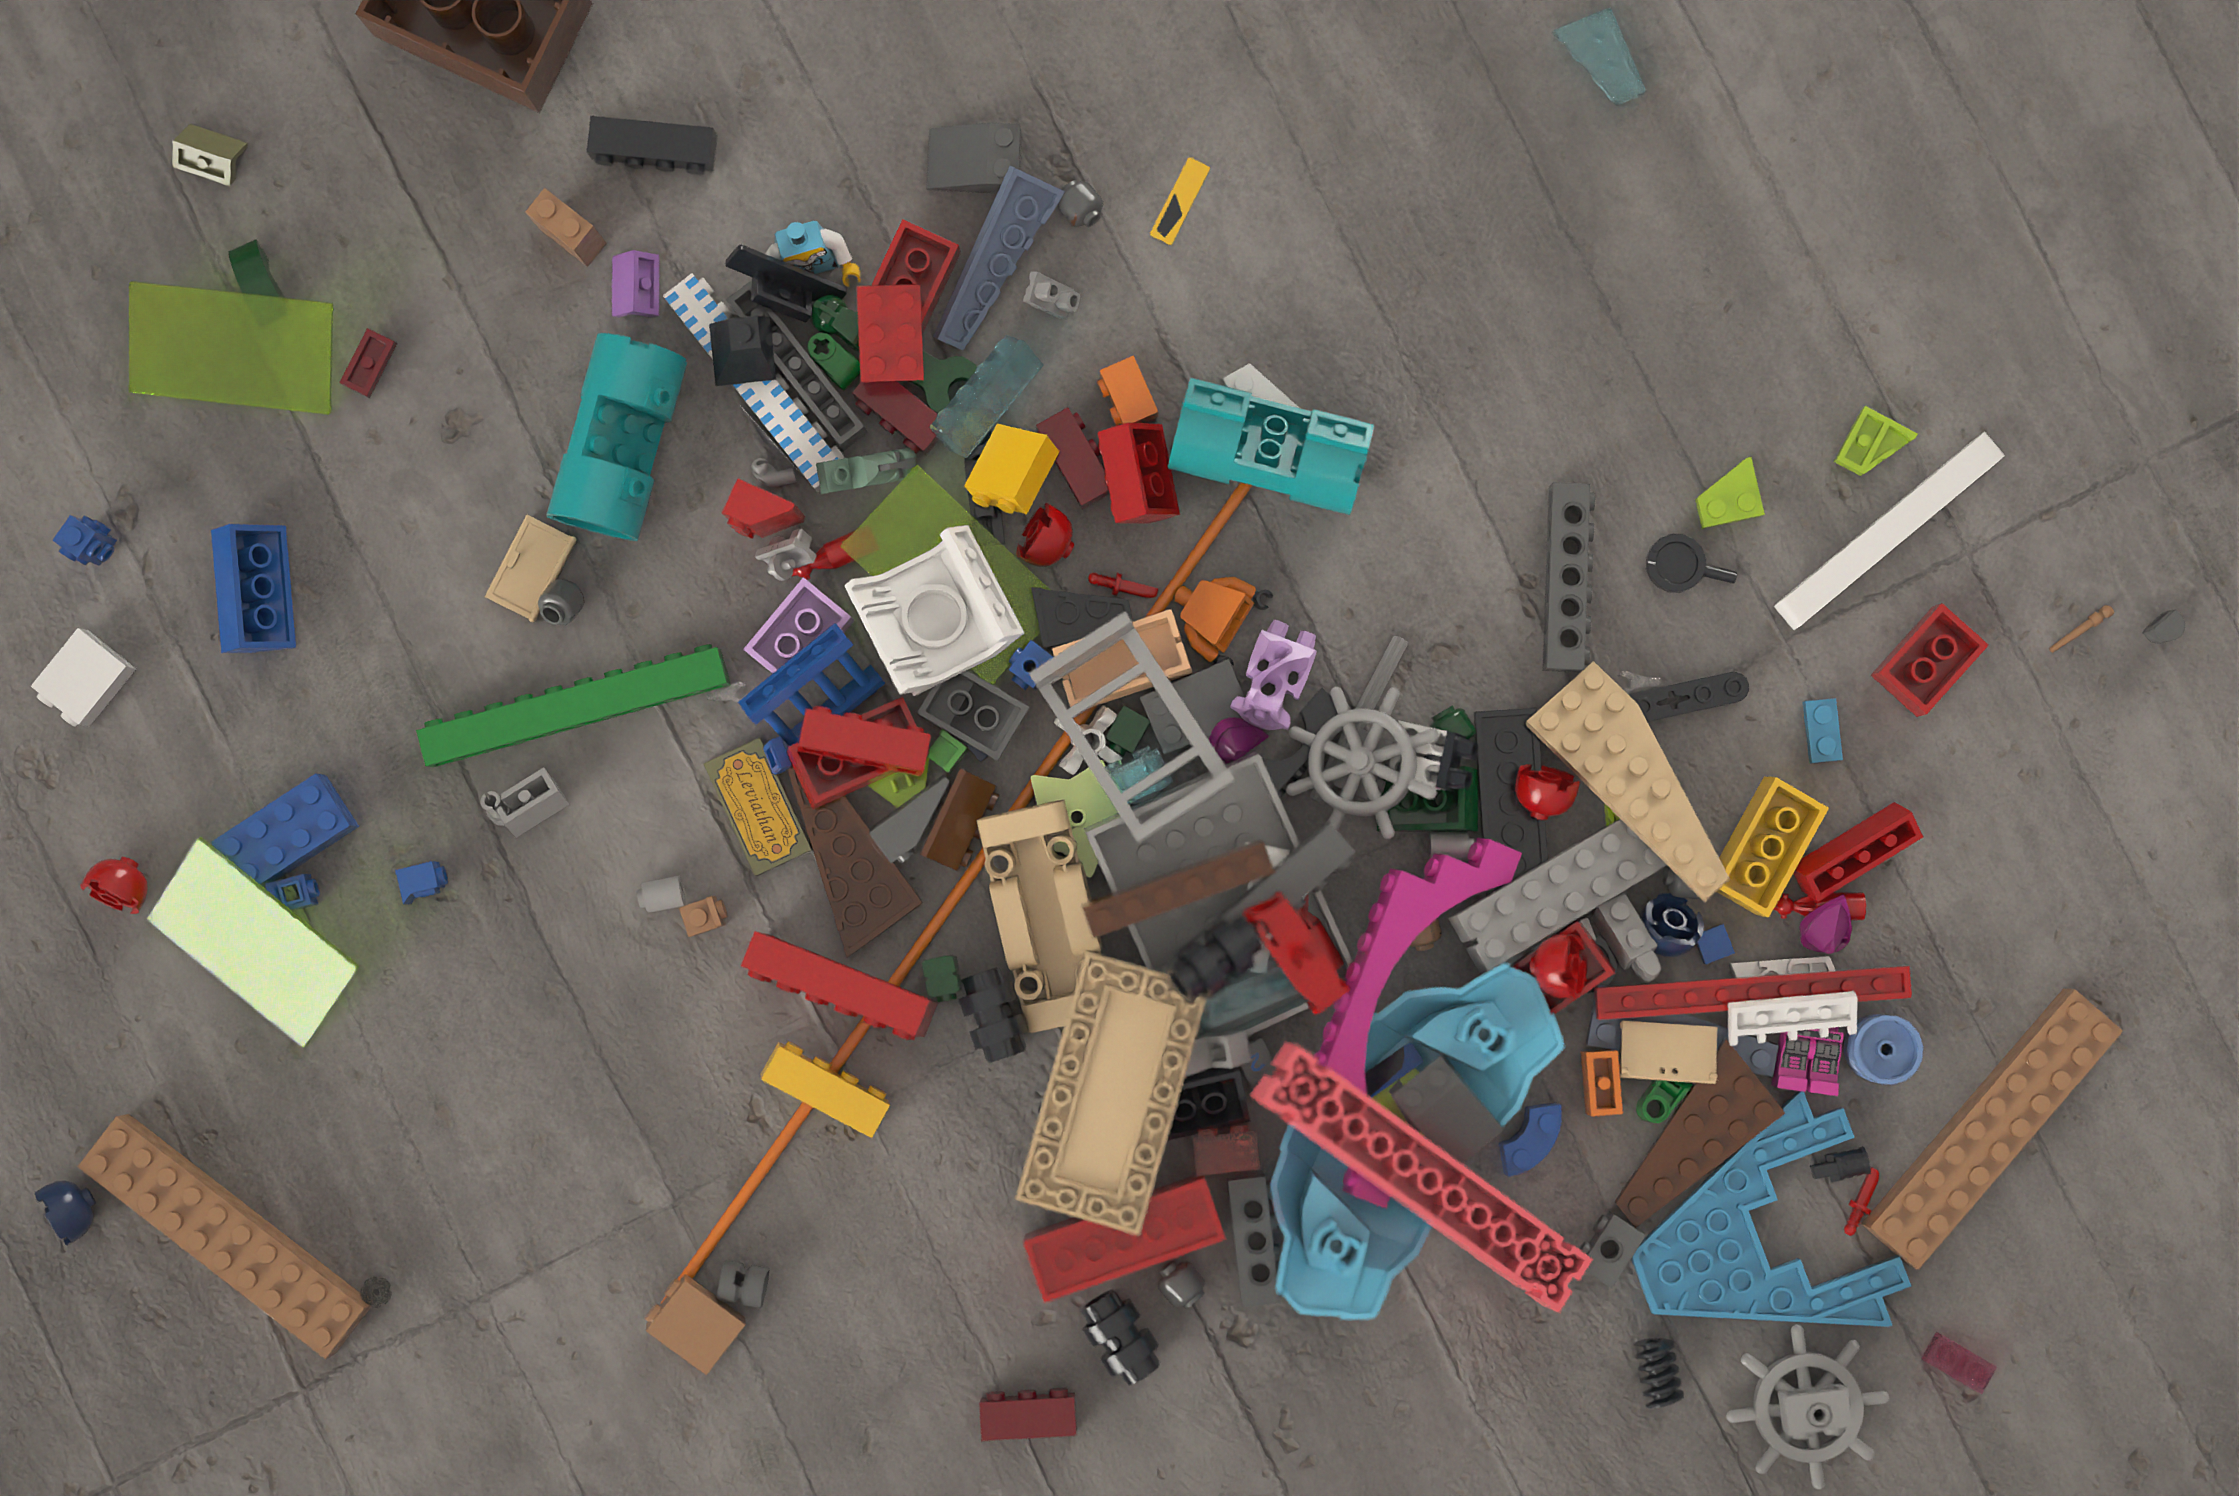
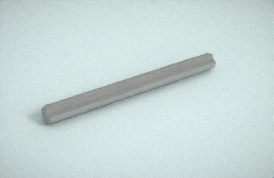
(1370, 696)

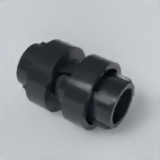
(1226, 952)
(998, 1030)
(1128, 1349)

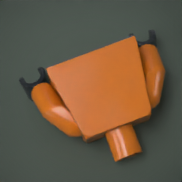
(1216, 613)

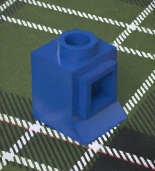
(421, 880)
(307, 889)

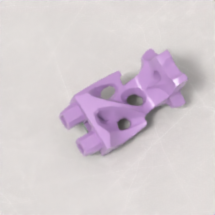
(1283, 658)

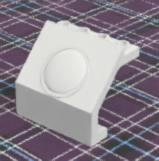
(936, 613)

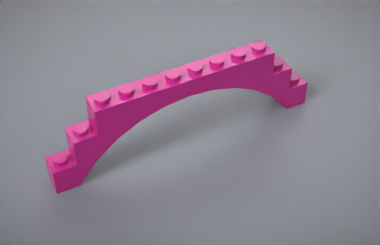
(1400, 914)

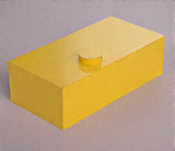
(1769, 844)

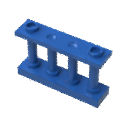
(801, 669)

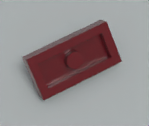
(368, 363)

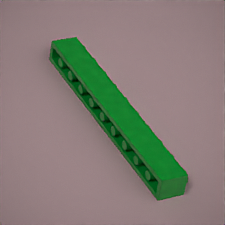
(573, 707)

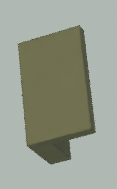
(207, 154)

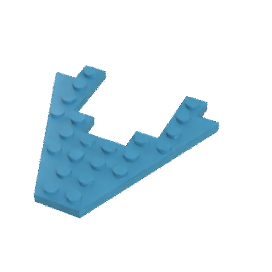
(1710, 1256)

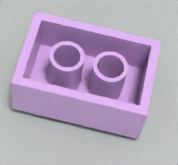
(795, 625)

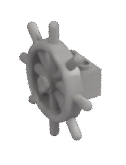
(1363, 763)
(1808, 1410)

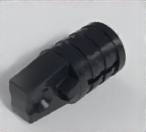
(1842, 1165)

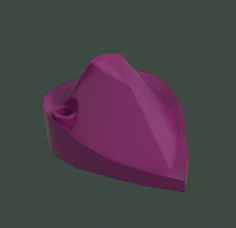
(1235, 738)
(1827, 927)

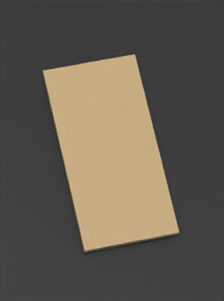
(1111, 1094)

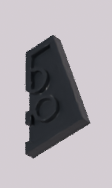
(1072, 616)

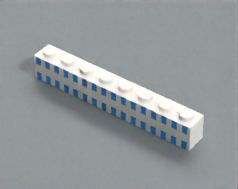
(767, 398)

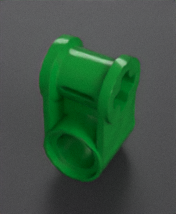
(837, 364)
(1665, 1094)

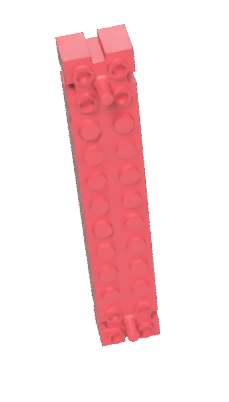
(1421, 1176)

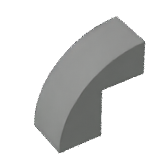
(1219, 1050)

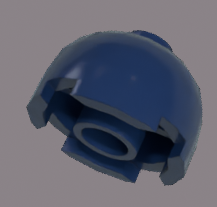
(1672, 924)
(67, 1209)

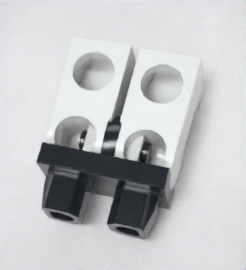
(1441, 759)

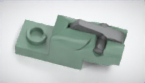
(865, 470)

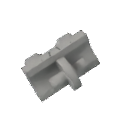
(1051, 296)
(787, 554)

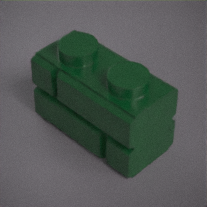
(942, 977)

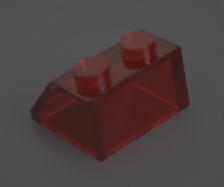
(1225, 1151)

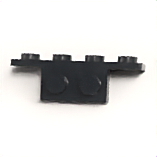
(782, 284)

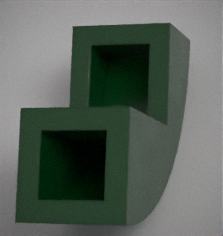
(252, 270)

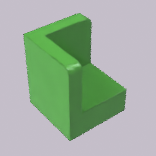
(947, 751)

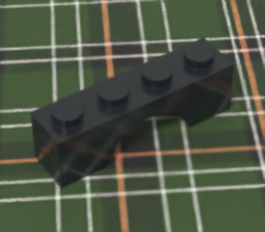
(1314, 715)

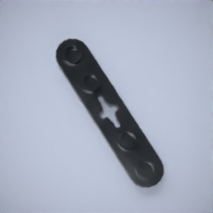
(1701, 695)

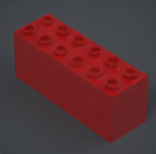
(1086, 1253)

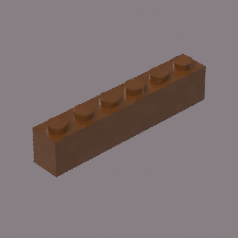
(1177, 888)

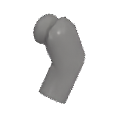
(770, 476)

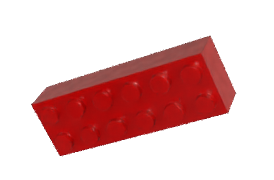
(837, 983)

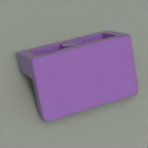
(635, 284)

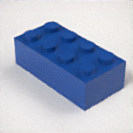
(288, 831)

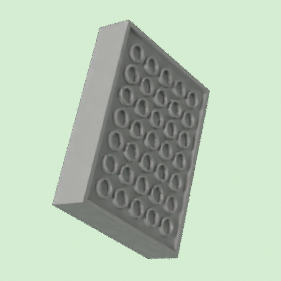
(1227, 820)

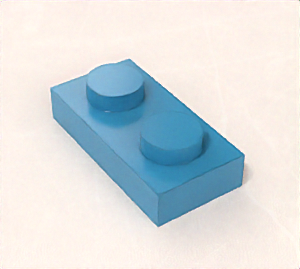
(1822, 730)

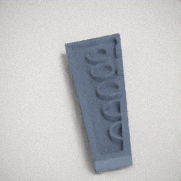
(1007, 232)

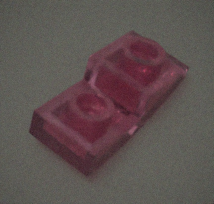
(1959, 1363)

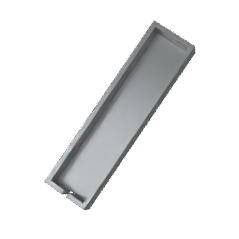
(1554, 894)

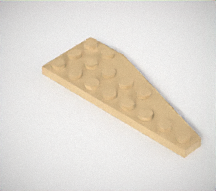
(1615, 753)

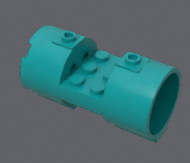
(616, 436)
(1270, 446)

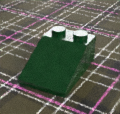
(1444, 813)

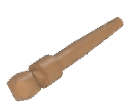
(2093, 621)

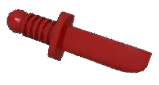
(1122, 585)
(1861, 1202)

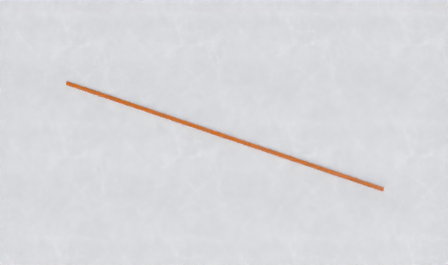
(947, 907)

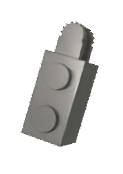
(1627, 937)

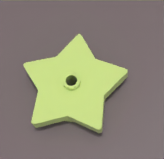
(1080, 794)

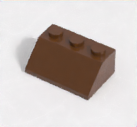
(957, 820)

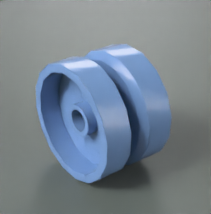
(1888, 1066)

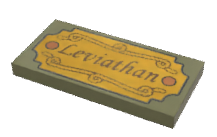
(757, 807)

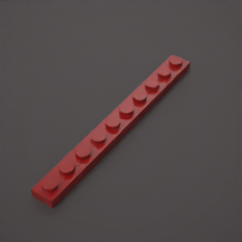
(1715, 994)

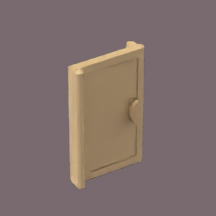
(540, 562)
(1659, 1048)

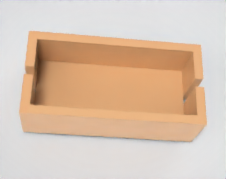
(1161, 638)

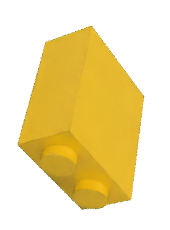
(1011, 469)

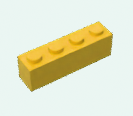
(825, 1089)

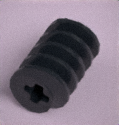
(1660, 1372)

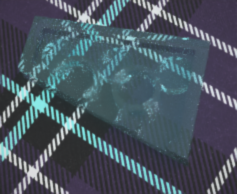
(1604, 54)

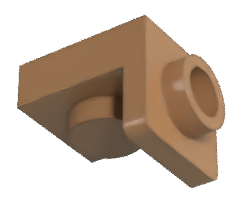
(703, 915)

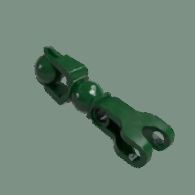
(833, 317)

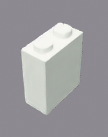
(82, 678)

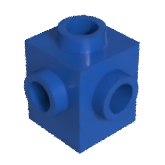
(1022, 659)

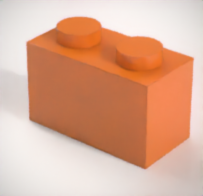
(1127, 392)
(1601, 1082)

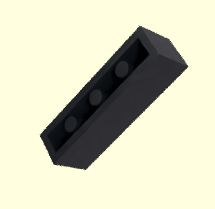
(651, 144)

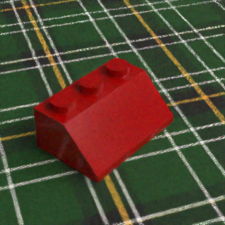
(759, 512)

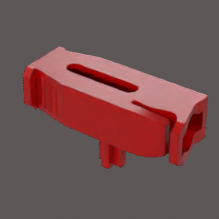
(1297, 952)

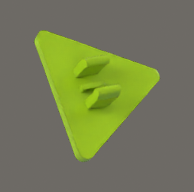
(901, 786)

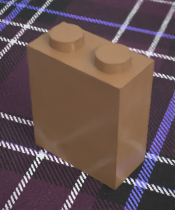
(565, 227)
(694, 1323)

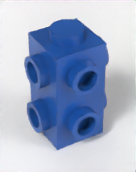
(85, 540)

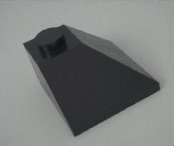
(742, 350)

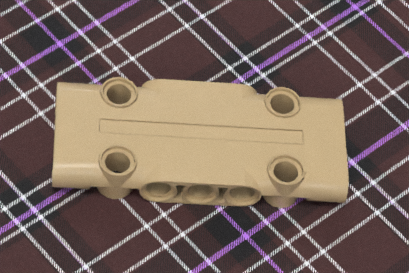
(1039, 907)

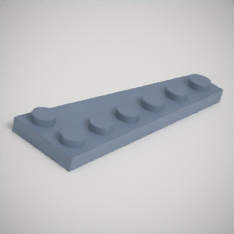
(1758, 1056)

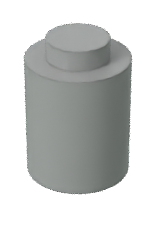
(1450, 843)
(662, 894)

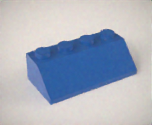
(253, 588)

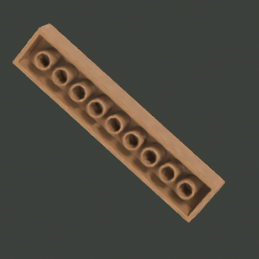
(1992, 1127)
(225, 1235)

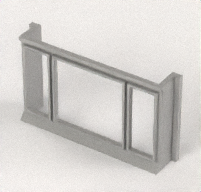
(1085, 650)

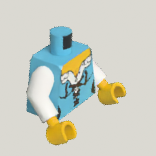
(813, 249)

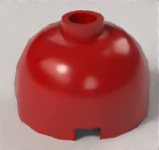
(1047, 537)
(1545, 791)
(117, 884)
(1559, 967)

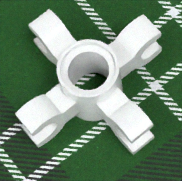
(1102, 720)

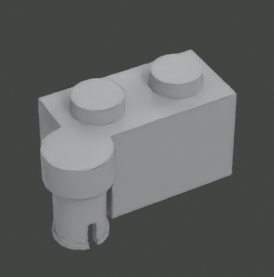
(525, 803)

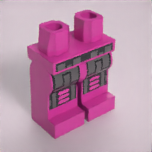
(1809, 1062)

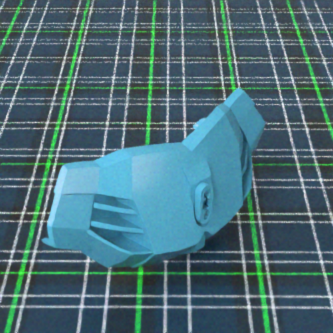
(1348, 1250)

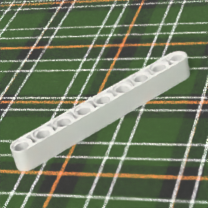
(1889, 530)

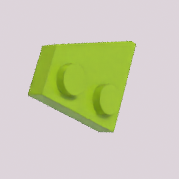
(1872, 441)
(1731, 498)

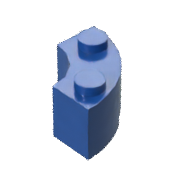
(1532, 1140)

